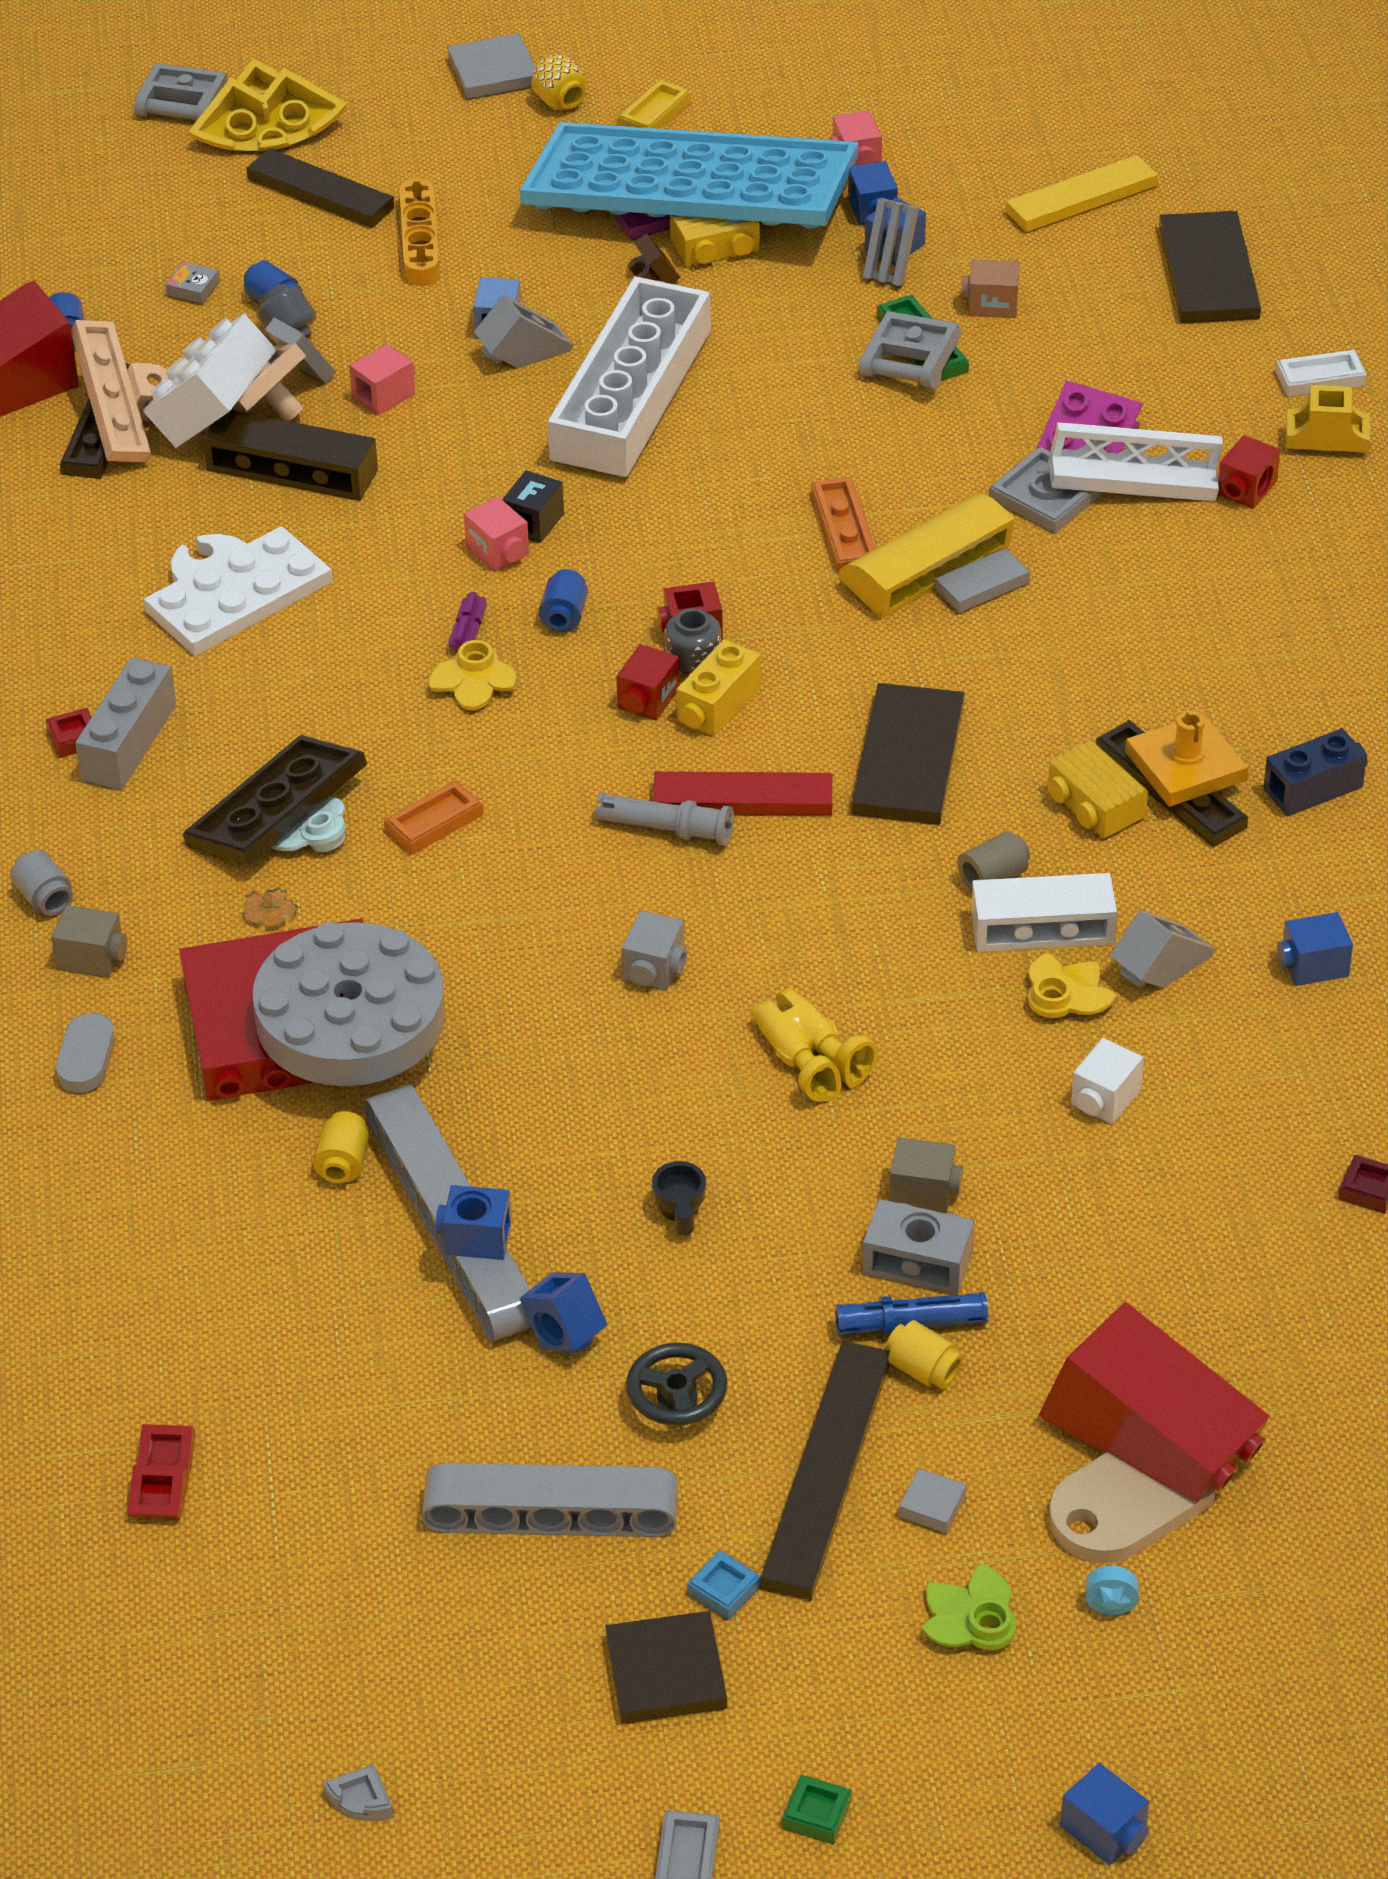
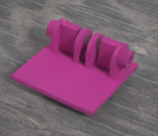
(1090, 407)

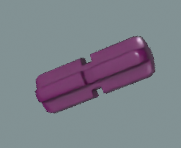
(468, 620)

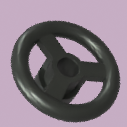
(677, 1388)

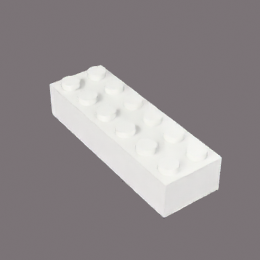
(629, 376)

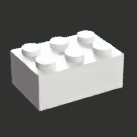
(208, 379)

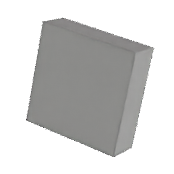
(932, 1500)

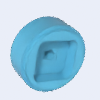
(1112, 1590)

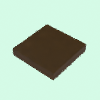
(666, 1667)

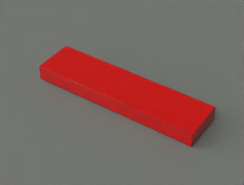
(748, 791)

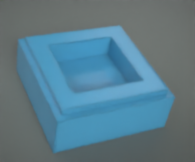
(723, 1585)

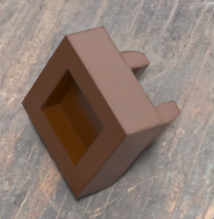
(652, 262)

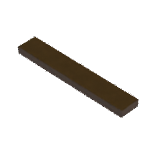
(826, 1471)

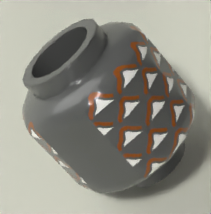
(692, 637)

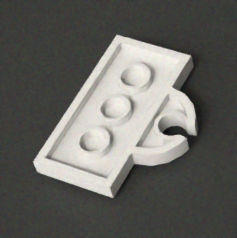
(233, 586)

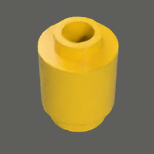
(341, 1147)
(924, 1355)

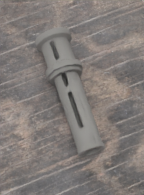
(686, 820)

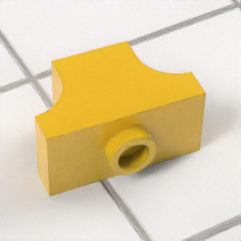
(1328, 422)

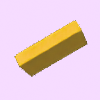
(656, 106)

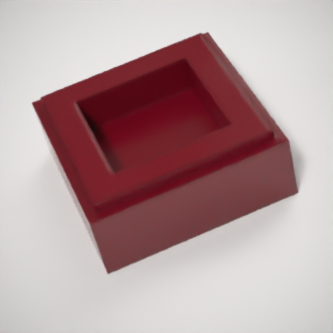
(1366, 1184)

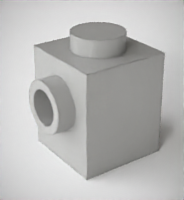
(654, 950)

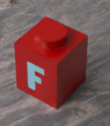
(648, 682)

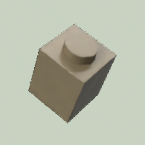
(88, 941)
(924, 1174)

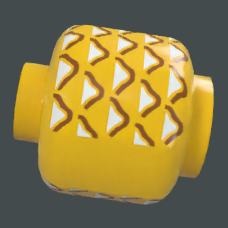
(559, 82)

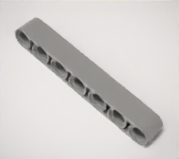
(426, 1173)

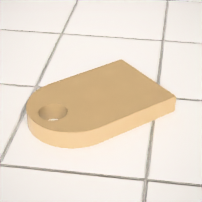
(1121, 1505)

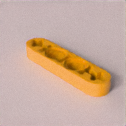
(419, 232)

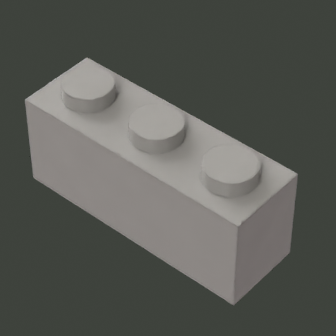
(126, 723)

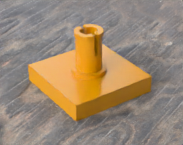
(1186, 759)

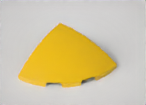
(265, 111)

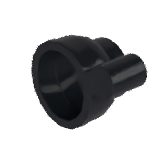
(679, 1192)

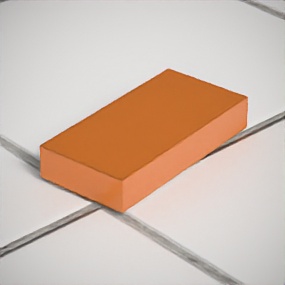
(433, 817)

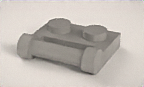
(181, 85)
(910, 338)

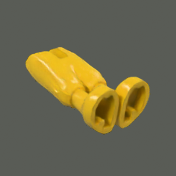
(798, 1030)

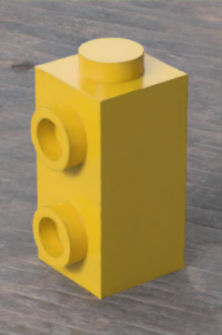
(718, 687)

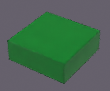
(817, 1809)

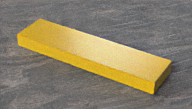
(1081, 193)

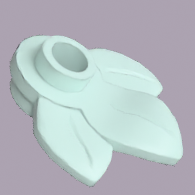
(320, 829)

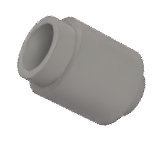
(42, 883)

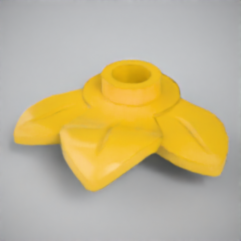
(473, 675)
(1066, 988)

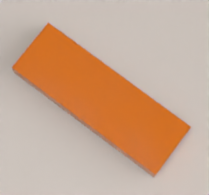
(842, 520)

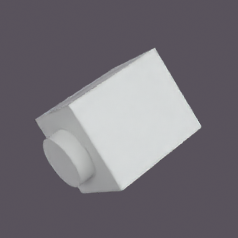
(1107, 1080)

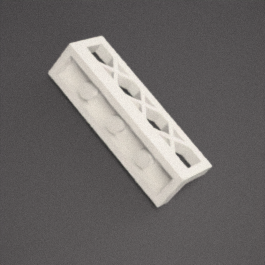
(1132, 469)

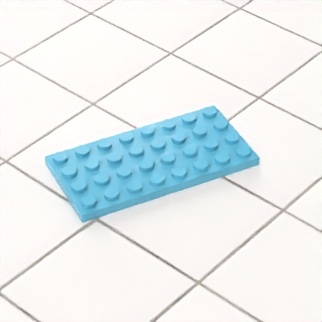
(690, 174)

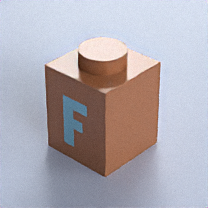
(992, 288)

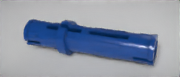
(929, 1311)

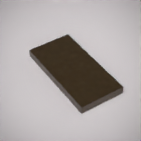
(1209, 267)
(908, 753)
(274, 799)

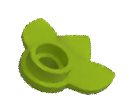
(964, 1612)

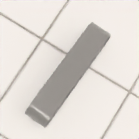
(550, 1500)

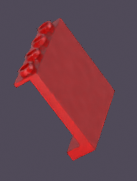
(220, 999)

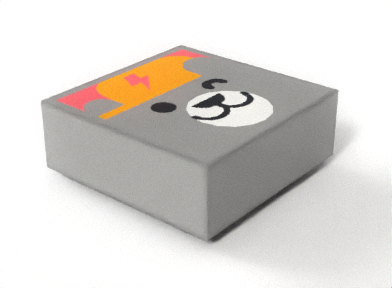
(192, 282)

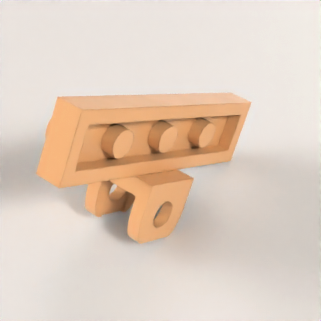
(114, 391)

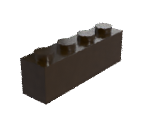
(291, 454)

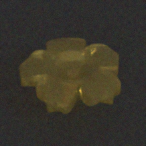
(269, 909)

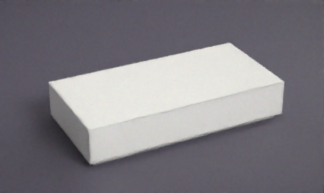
(1323, 369)

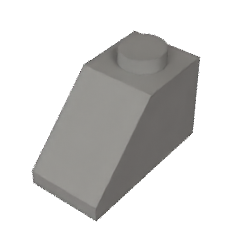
(520, 335)
(1158, 950)

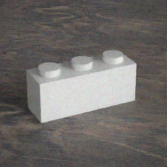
(1043, 912)

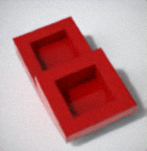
(162, 1471)

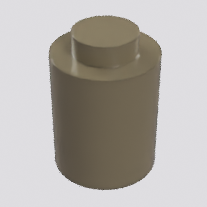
(996, 858)

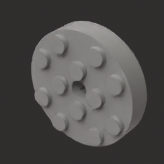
(349, 1003)

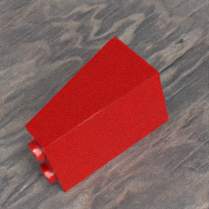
(34, 349)
(1154, 1406)

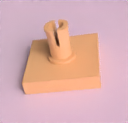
(268, 384)

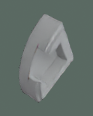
(359, 1795)

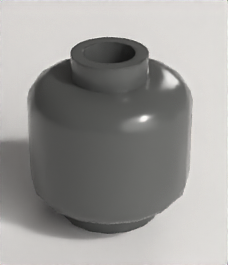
(288, 306)

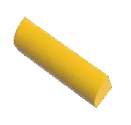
(911, 562)

